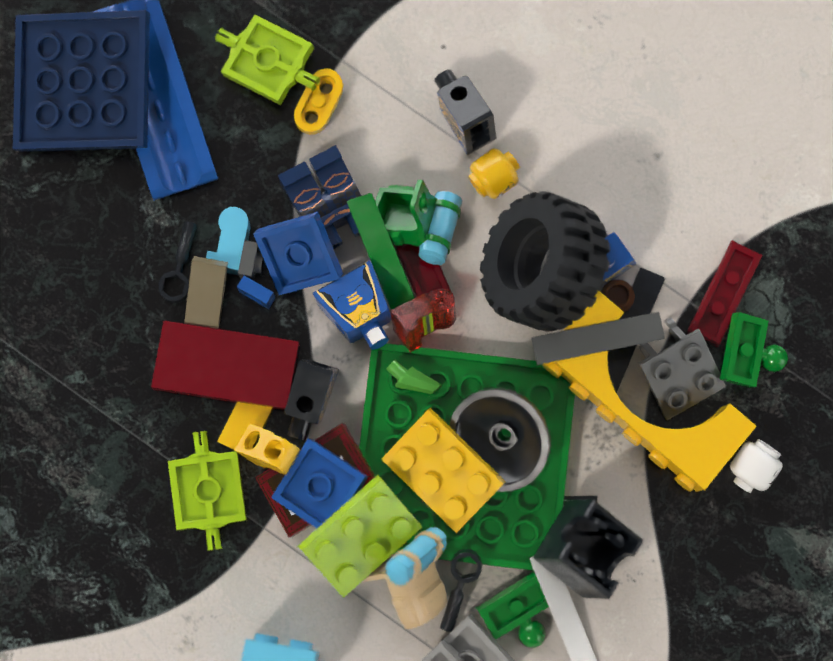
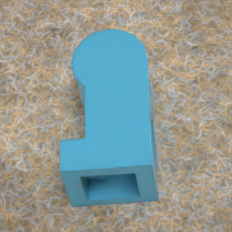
(234, 231)

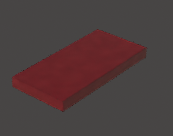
(225, 365)

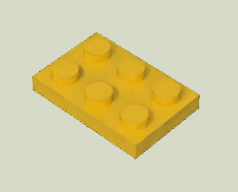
(443, 470)

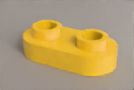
(318, 102)

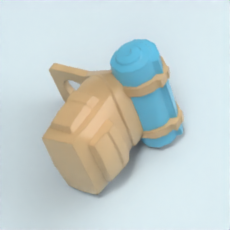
(414, 580)

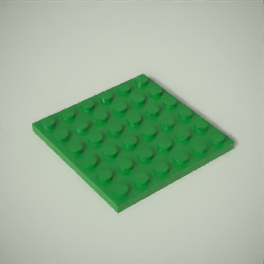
(511, 522)

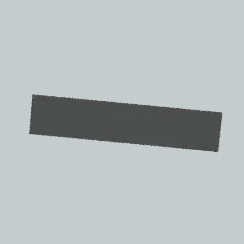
(597, 338)

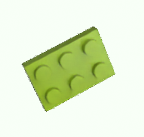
(360, 536)

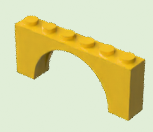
(692, 452)

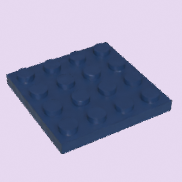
(81, 81)

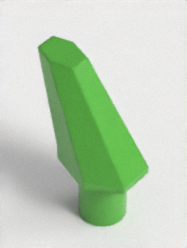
(412, 379)

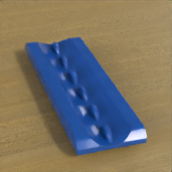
(176, 144)

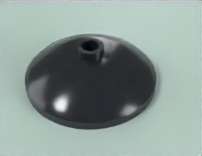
(480, 424)

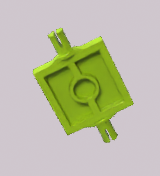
(267, 59)
(207, 490)

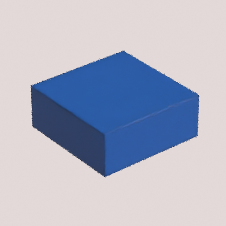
(256, 292)

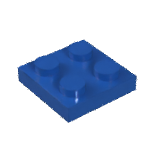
(298, 253)
(318, 484)

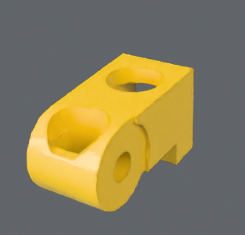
(270, 450)

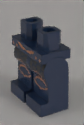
(337, 189)

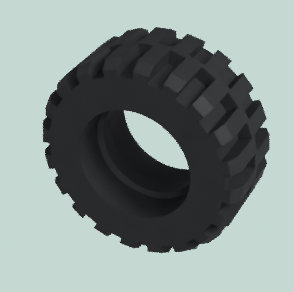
(571, 271)

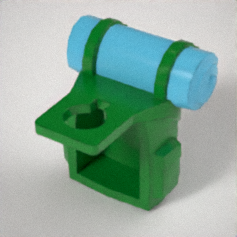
(420, 218)

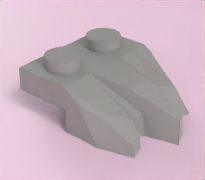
(468, 643)

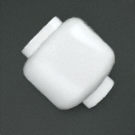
(756, 466)

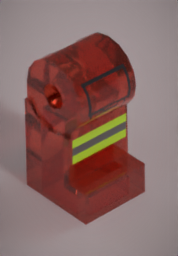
(423, 316)

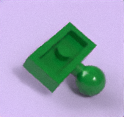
(746, 351)
(515, 608)

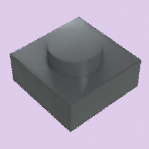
(251, 260)

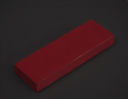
(725, 292)

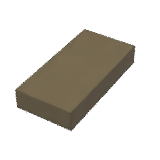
(206, 292)

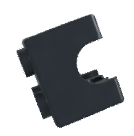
(586, 548)

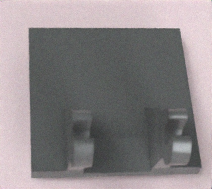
(681, 372)

